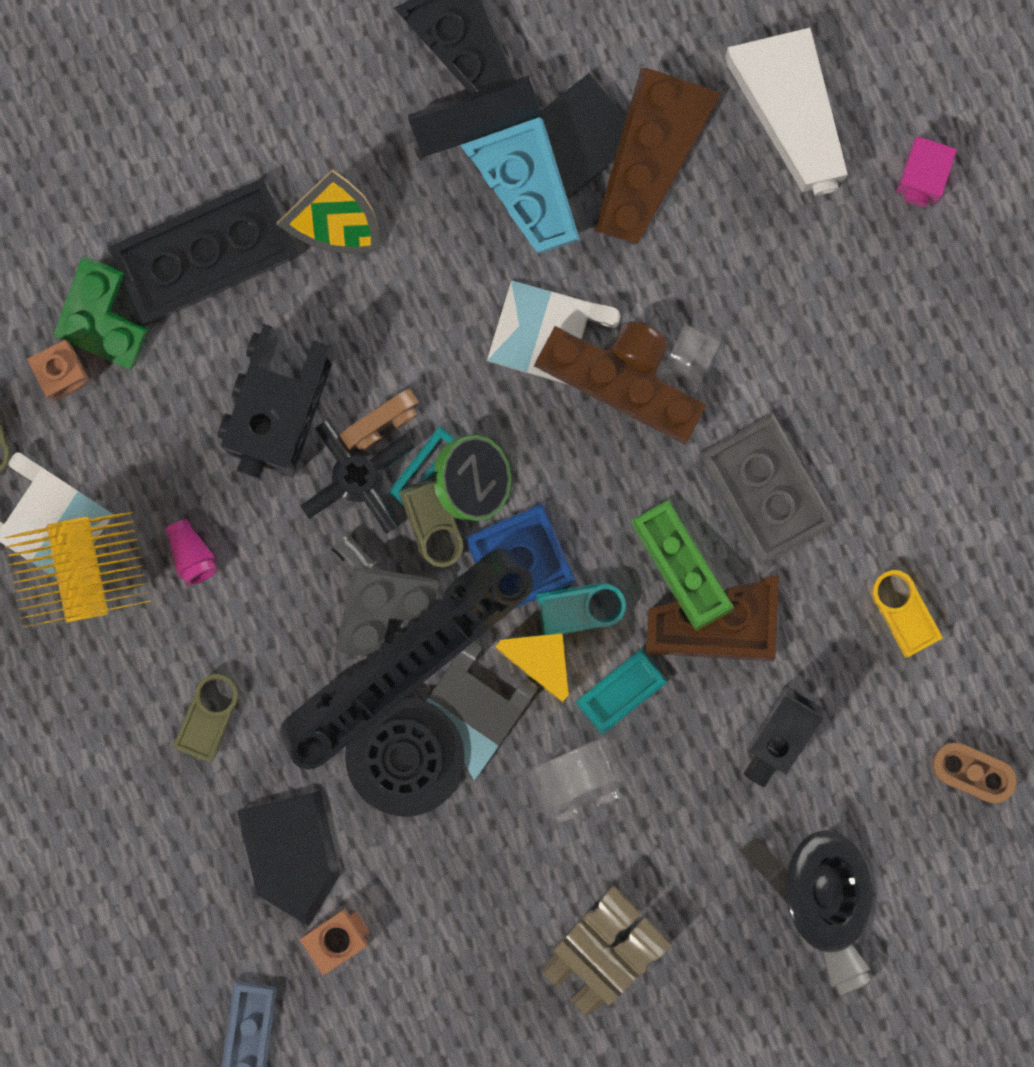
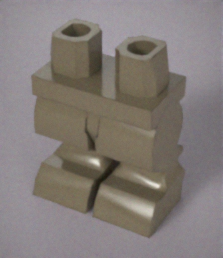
(599, 963)

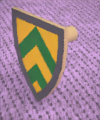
(334, 218)

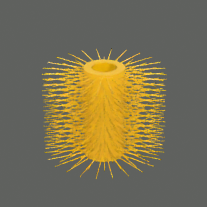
(76, 566)

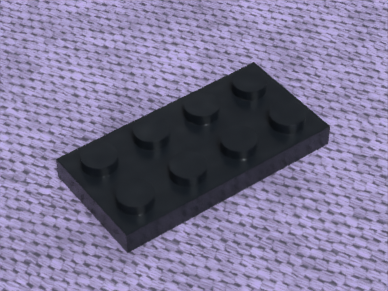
(203, 252)

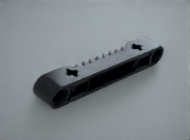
(407, 660)

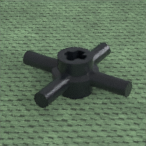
(370, 490)

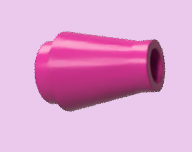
(190, 554)

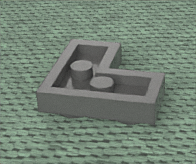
(374, 599)

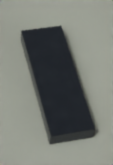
(474, 116)

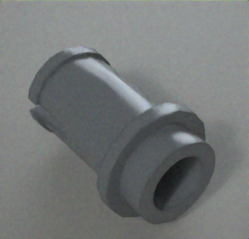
(352, 555)

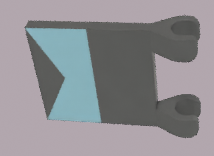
(477, 710)

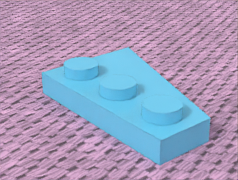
(526, 179)

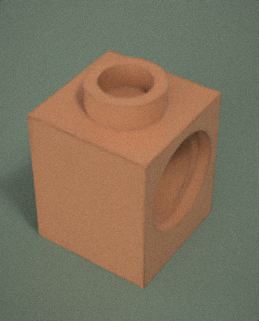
(59, 370)
(320, 952)

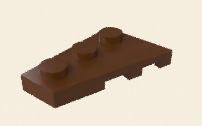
(741, 634)

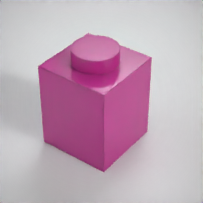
(925, 172)

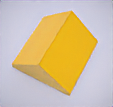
(540, 659)

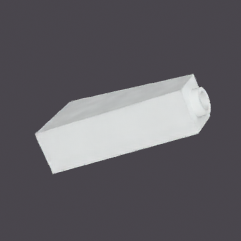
(792, 103)

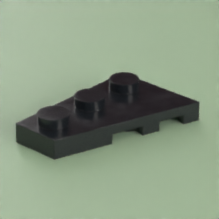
(462, 39)

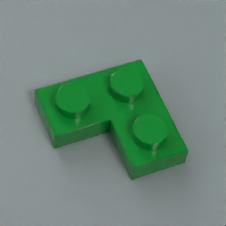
(88, 319)

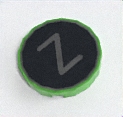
(472, 478)

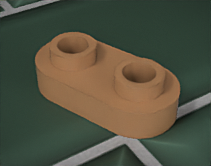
(366, 431)
(973, 772)

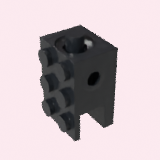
(272, 409)

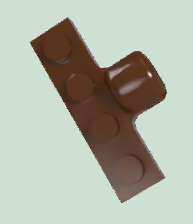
(624, 377)

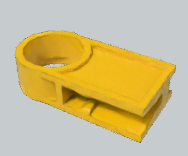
(911, 622)

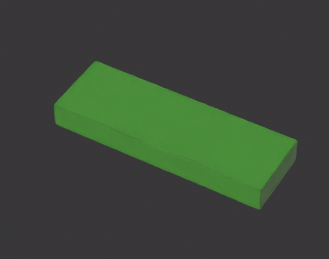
(682, 565)

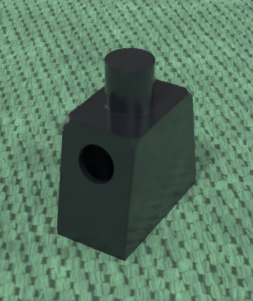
(790, 718)

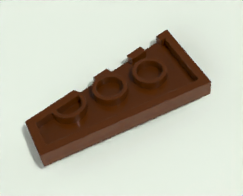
(654, 143)

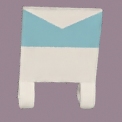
(529, 320)
(44, 503)

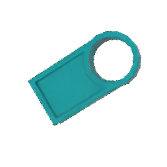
(569, 611)

